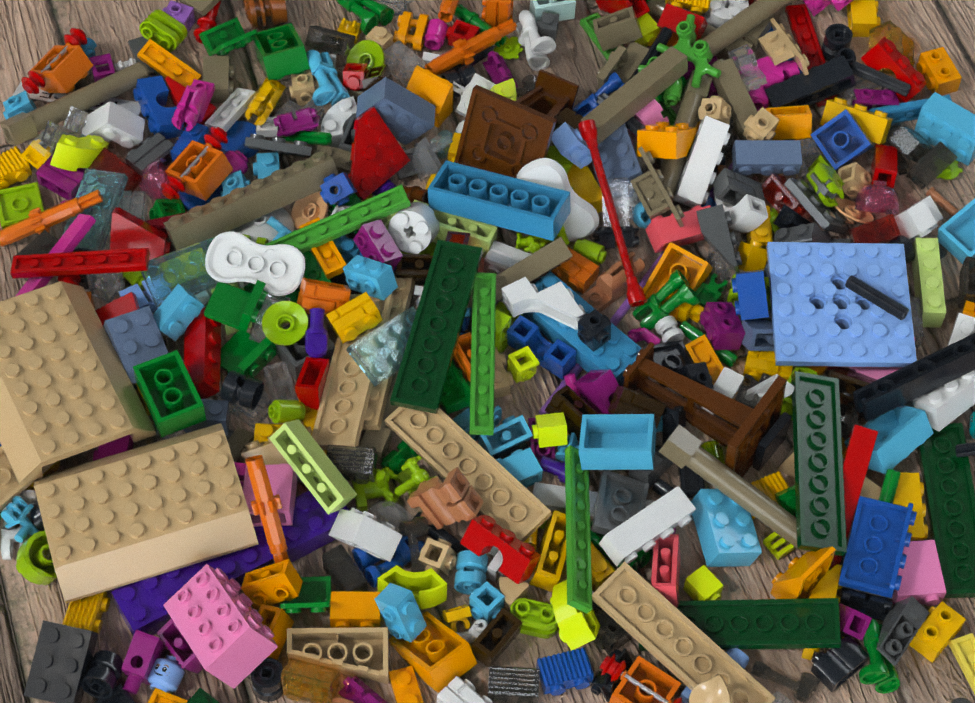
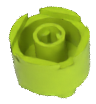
(32, 561)

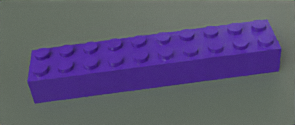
(143, 600)

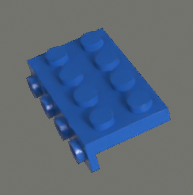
(877, 547)

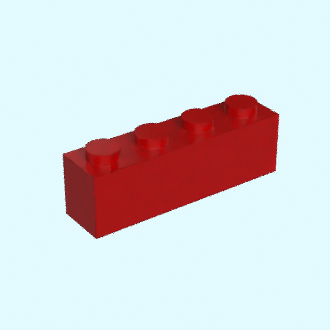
(203, 354)

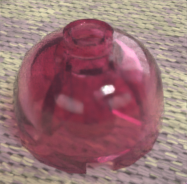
(153, 177)
(878, 198)

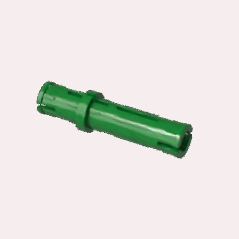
(474, 19)

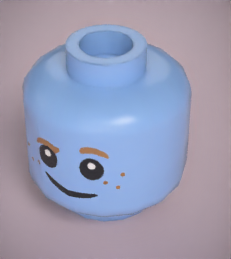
(166, 674)

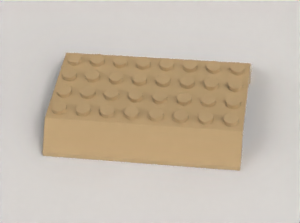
(60, 381)
(144, 512)

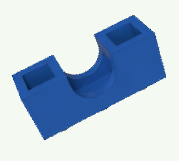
(152, 96)
(554, 357)

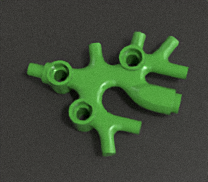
(699, 55)

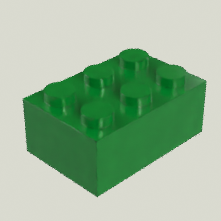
(280, 52)
(169, 393)

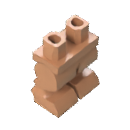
(447, 500)

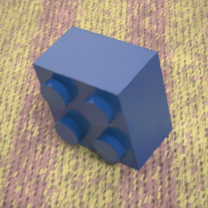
(842, 140)
(751, 295)

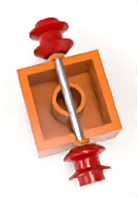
(60, 66)
(199, 168)
(641, 682)

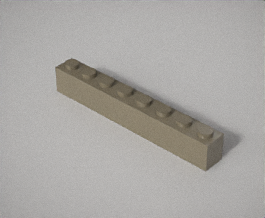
(250, 202)

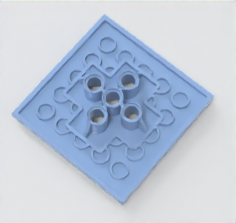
(827, 323)

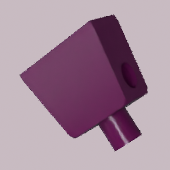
(598, 389)
(140, 659)

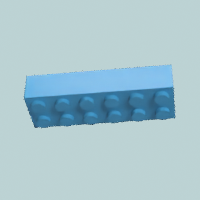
(499, 200)
(613, 355)

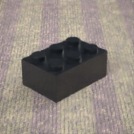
(60, 663)

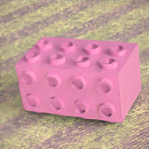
(221, 625)

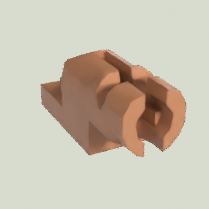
(612, 284)

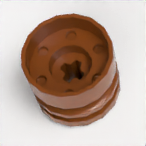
(265, 8)

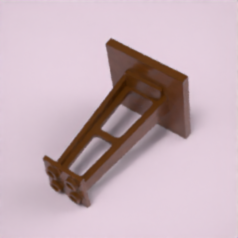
(508, 133)
(752, 423)

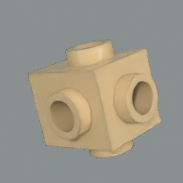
(303, 87)
(715, 108)
(761, 126)
(854, 178)
(438, 556)

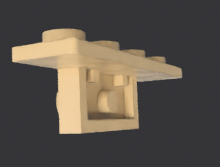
(781, 47)

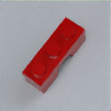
(886, 55)
(518, 557)

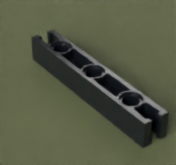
(916, 379)

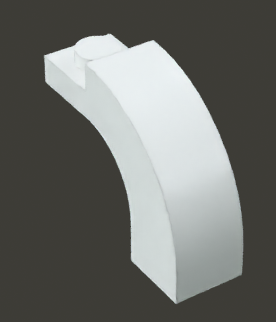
(746, 214)

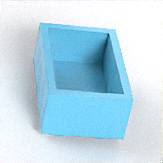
(950, 124)
(959, 233)
(898, 435)
(617, 442)
(724, 530)

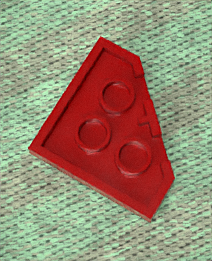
(374, 154)

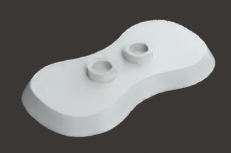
(583, 216)
(238, 259)

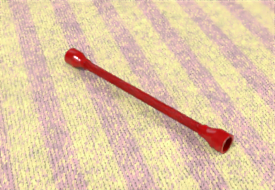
(635, 292)

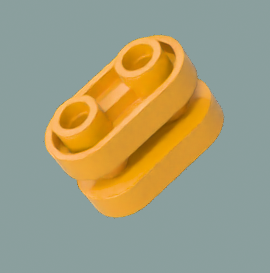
(405, 23)

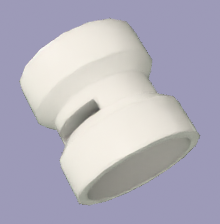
(668, 329)

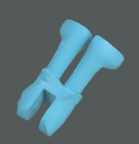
(330, 86)

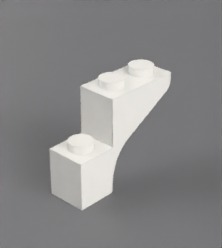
(553, 301)

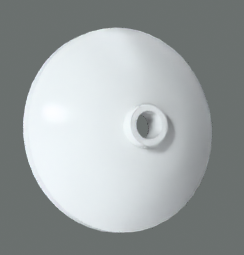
(262, 229)

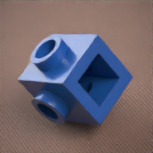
(345, 189)

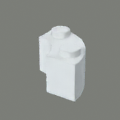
(337, 119)

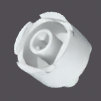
(723, 10)
(414, 228)

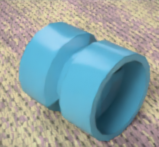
(470, 571)

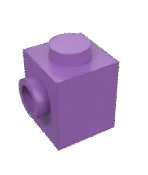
(182, 13)

